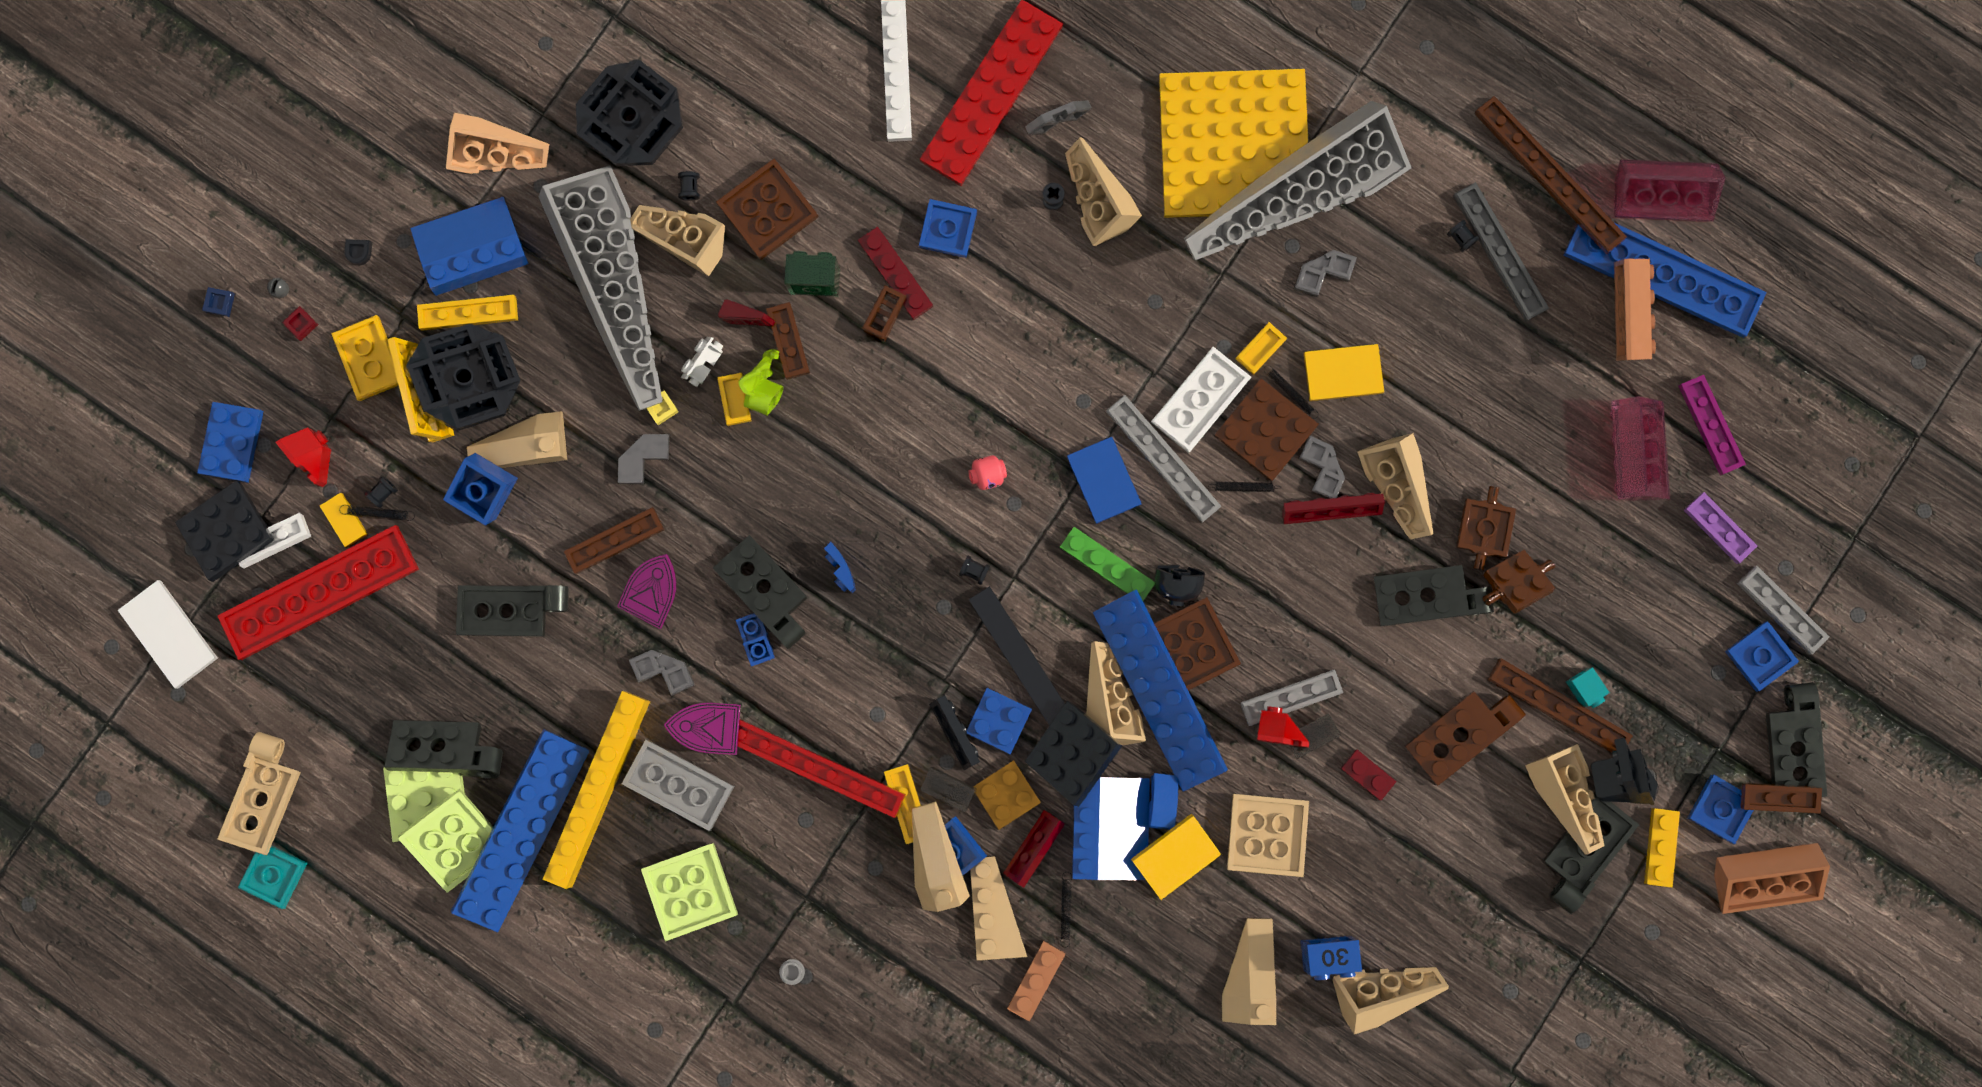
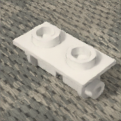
(705, 352)

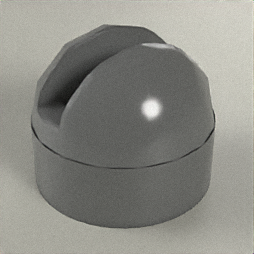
(281, 288)

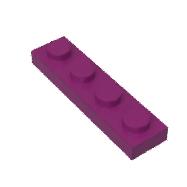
(1712, 425)

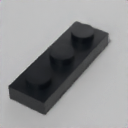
(955, 732)

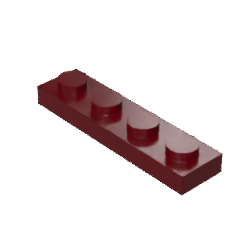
(895, 272)
(1334, 508)

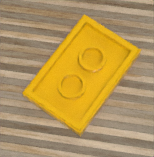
(366, 357)
(1343, 372)
(1176, 856)

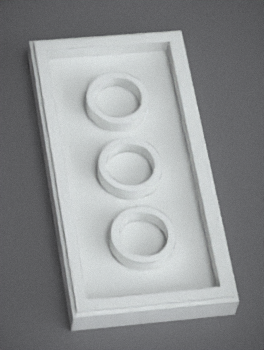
(1201, 399)
(167, 634)

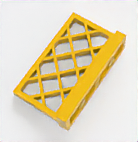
(427, 426)

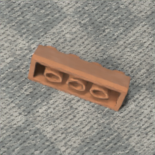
(1633, 309)
(1771, 878)

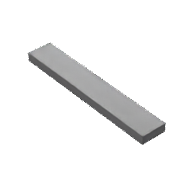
(1163, 458)

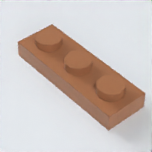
(1036, 981)

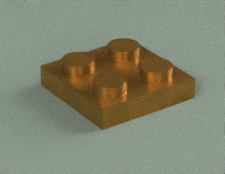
(1006, 795)

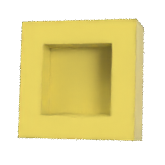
(664, 410)

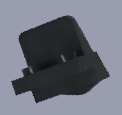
(1624, 777)

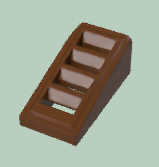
(867, 327)

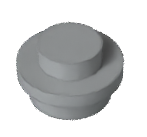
(792, 971)

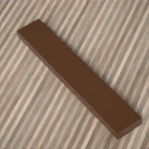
(1556, 705)

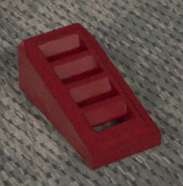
(742, 315)

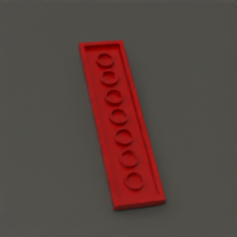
(991, 92)
(318, 592)

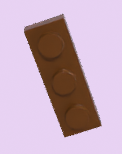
(788, 341)
(1781, 798)

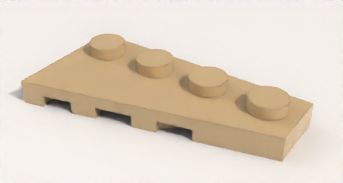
(994, 920)

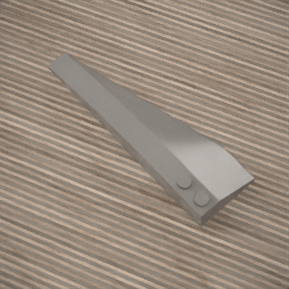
(1331, 170)
(599, 246)

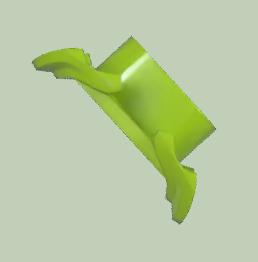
(761, 393)

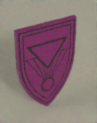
(650, 591)
(707, 727)

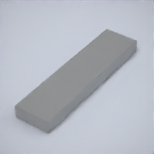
(1783, 610)
(1293, 696)

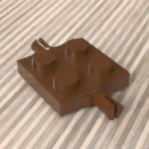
(1486, 528)
(1518, 582)

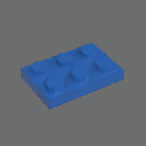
(230, 442)

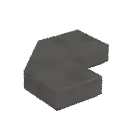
(1067, 112)
(1332, 264)
(645, 448)
(1324, 457)
(673, 670)

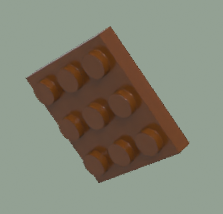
(767, 209)
(1266, 430)
(1197, 643)

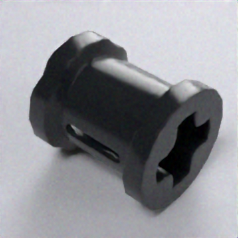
(688, 185)
(1053, 188)
(1463, 236)
(380, 491)
(974, 570)

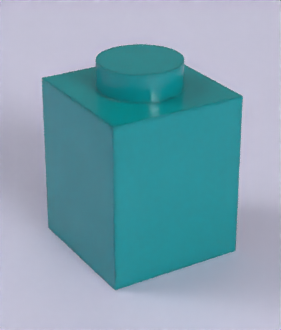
(1588, 688)

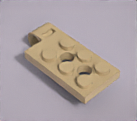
(260, 776)

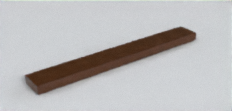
(1550, 175)

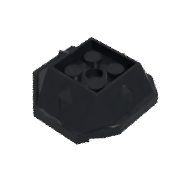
(623, 91)
(467, 352)

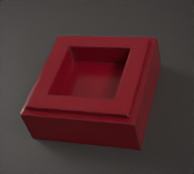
(300, 323)

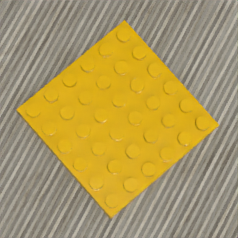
(1226, 133)

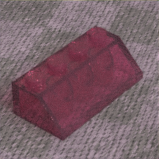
(1667, 190)
(1640, 449)

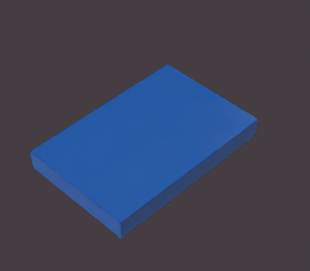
(1104, 480)

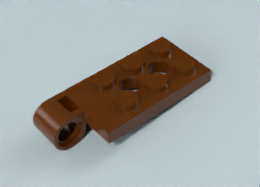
(1483, 728)

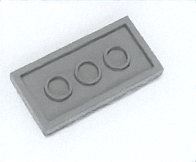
(678, 785)

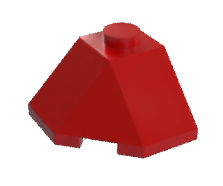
(308, 452)
(1279, 729)

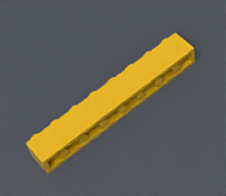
(596, 790)

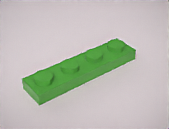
(1106, 563)

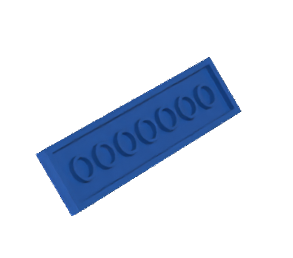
(1677, 279)
(1160, 690)
(520, 831)

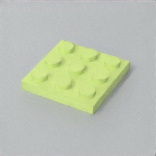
(415, 794)
(448, 839)
(689, 892)

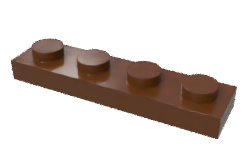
(614, 540)

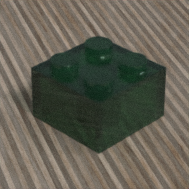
(812, 274)

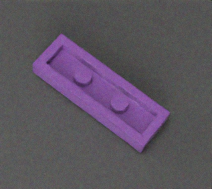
(1720, 528)

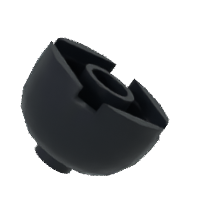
(1179, 584)

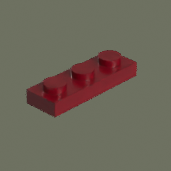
(1034, 848)

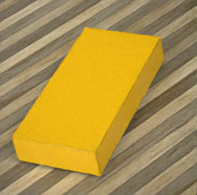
(1261, 348)
(733, 400)
(346, 526)

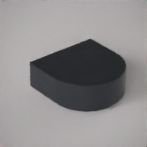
(358, 251)

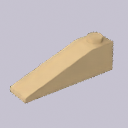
(1104, 201)
(525, 443)
(1564, 788)
(1381, 996)

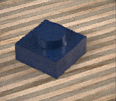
(218, 302)

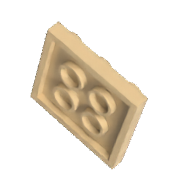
(1267, 835)

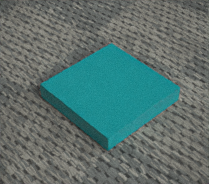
(273, 876)

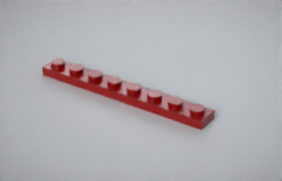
(819, 769)

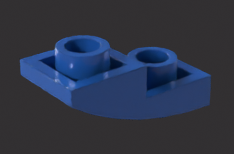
(843, 573)
(755, 639)
(1164, 801)

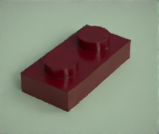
(1368, 775)

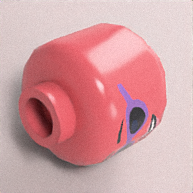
(987, 472)

